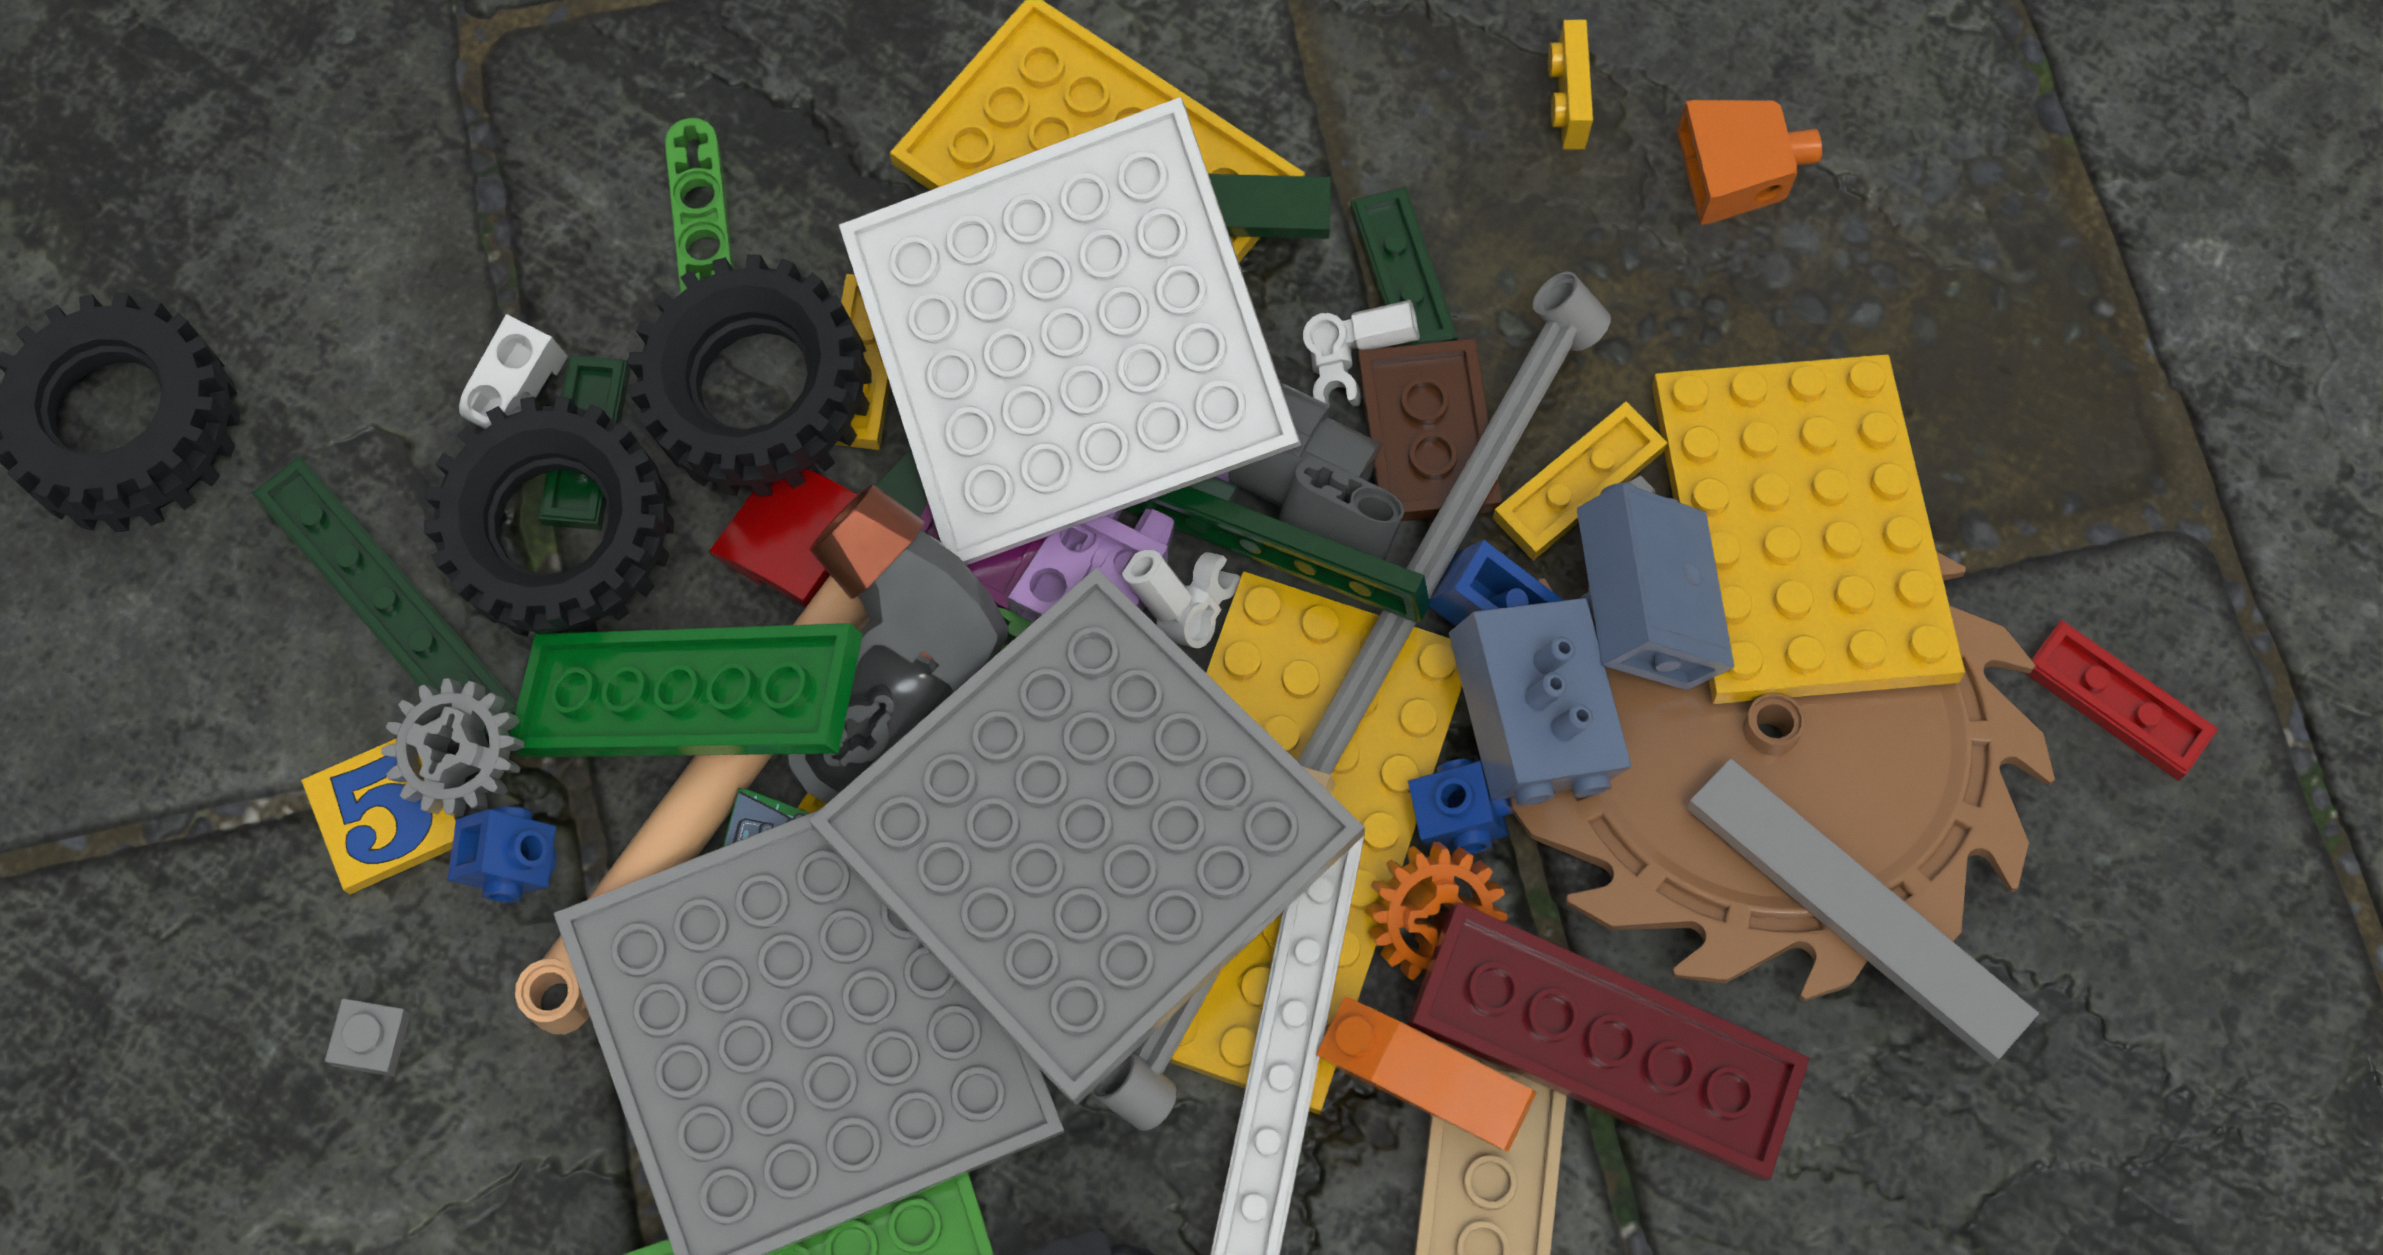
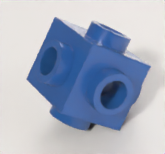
(1458, 808)
(502, 853)

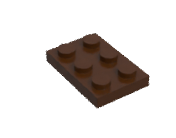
(1428, 415)

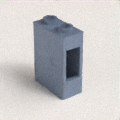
(1654, 587)
(1539, 701)

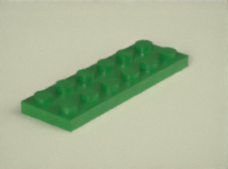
(688, 691)

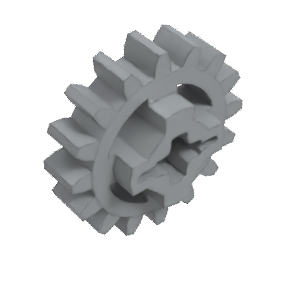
(443, 774)

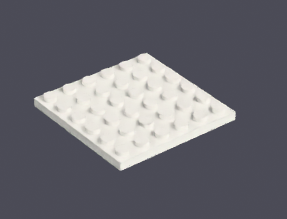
(1068, 334)

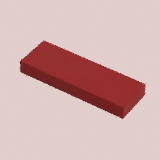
(2121, 700)

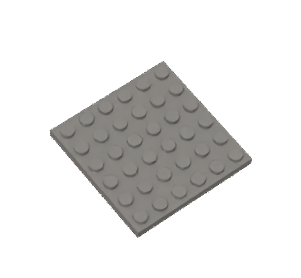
(1087, 833)
(790, 1046)

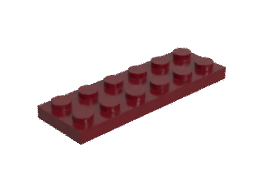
(1609, 1041)

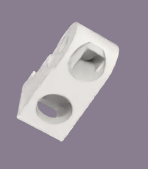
(509, 370)

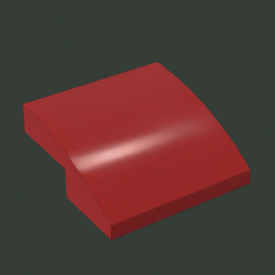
(775, 532)

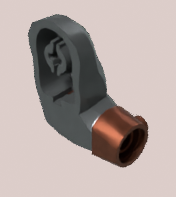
(921, 638)

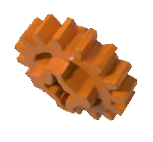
(1418, 892)

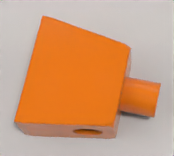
(1741, 155)

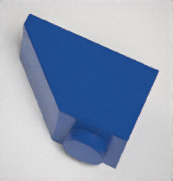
(1485, 580)

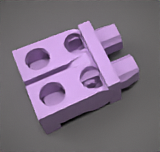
(1077, 551)

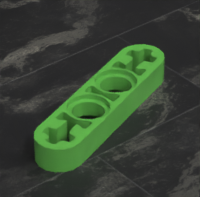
(703, 222)

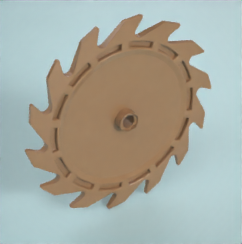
(1884, 774)

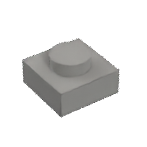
(367, 1037)

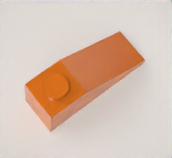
(1426, 1074)

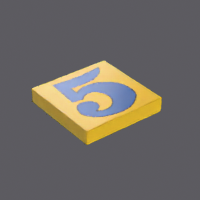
(368, 822)

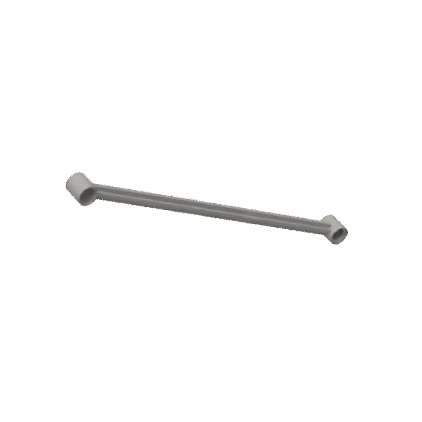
(1574, 322)

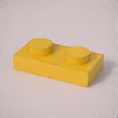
(1573, 103)

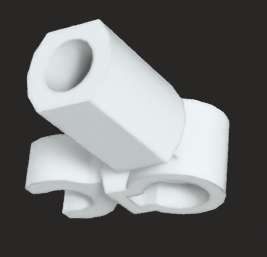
(1333, 340)
(1182, 611)

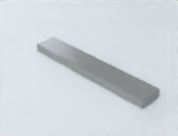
(1863, 912)

